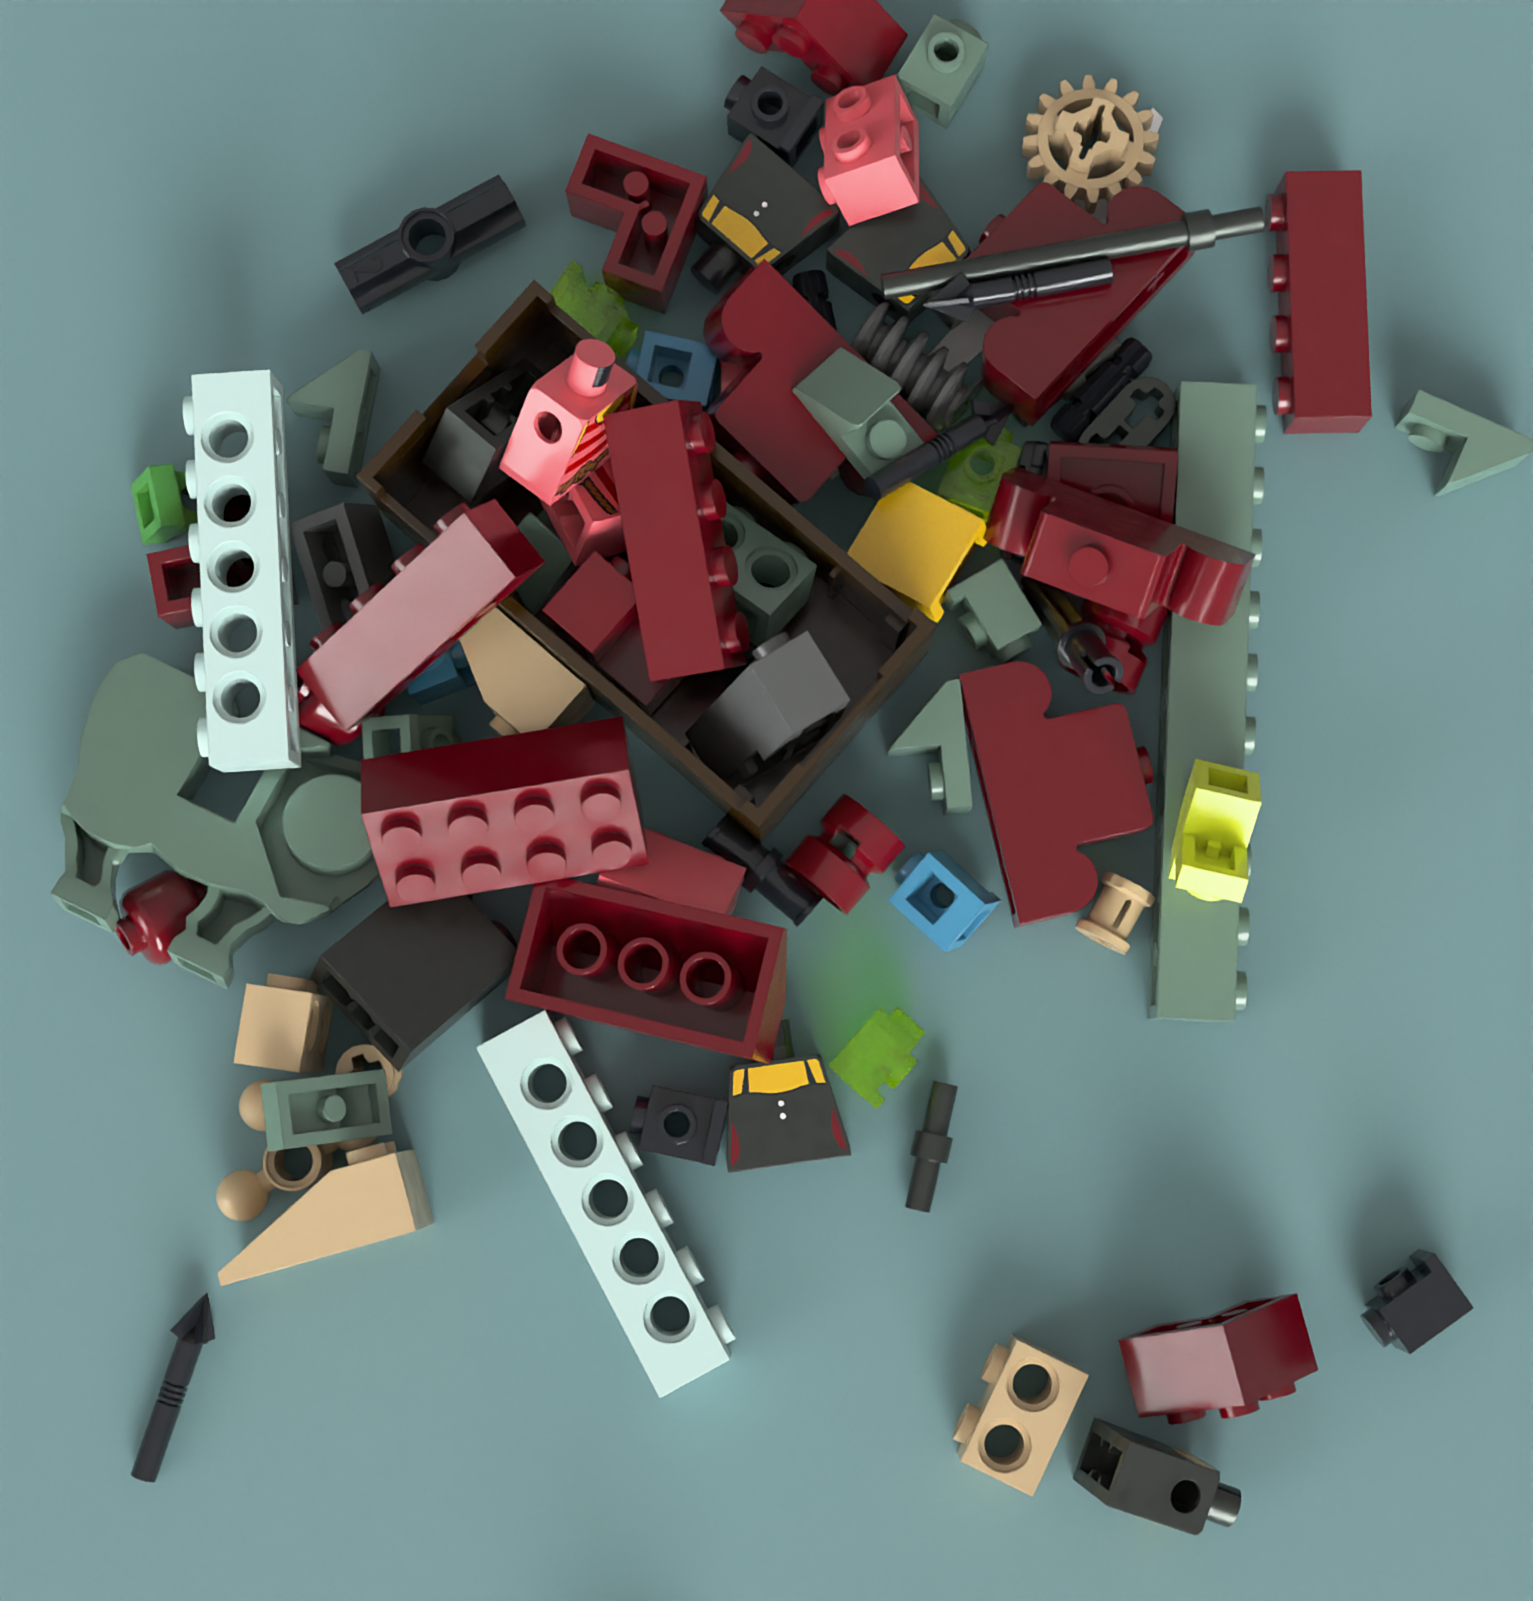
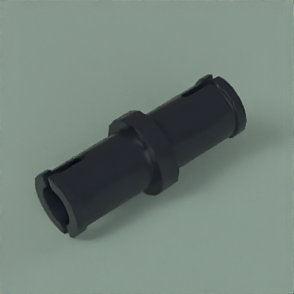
(763, 870)

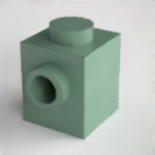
(943, 68)

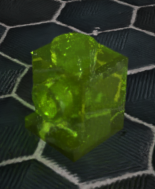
(595, 309)
(977, 491)
(878, 1054)

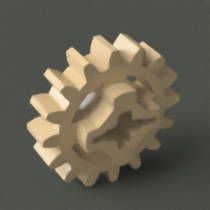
(1070, 123)

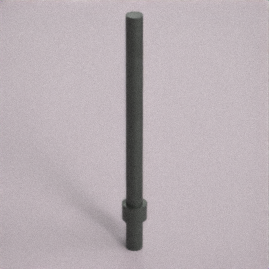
(1195, 231)

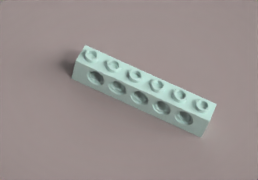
(216, 409)
(667, 1356)

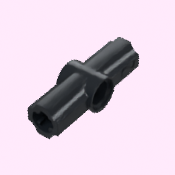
(466, 222)

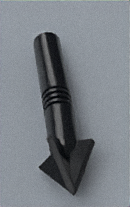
(961, 297)
(985, 422)
(192, 1332)

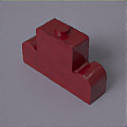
(1051, 339)
(758, 414)
(1114, 551)
(1051, 786)

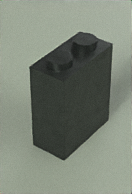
(415, 971)

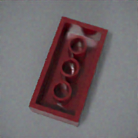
(503, 811)

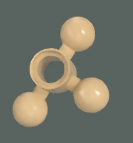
(245, 1193)

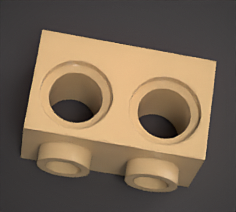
(284, 1025)
(1037, 1419)

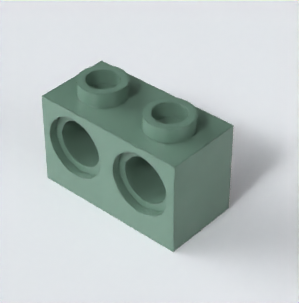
(770, 561)

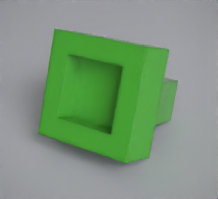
(159, 504)

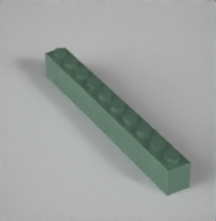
(1205, 699)

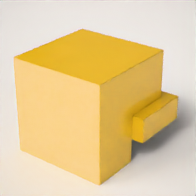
(917, 546)

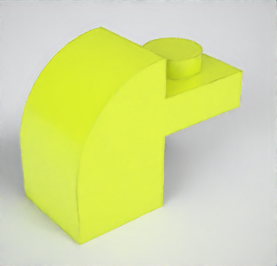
(1215, 832)

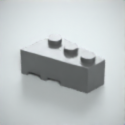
(770, 711)

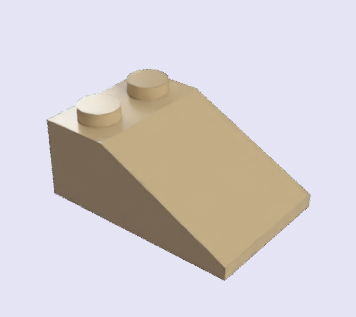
(521, 679)
(347, 1209)

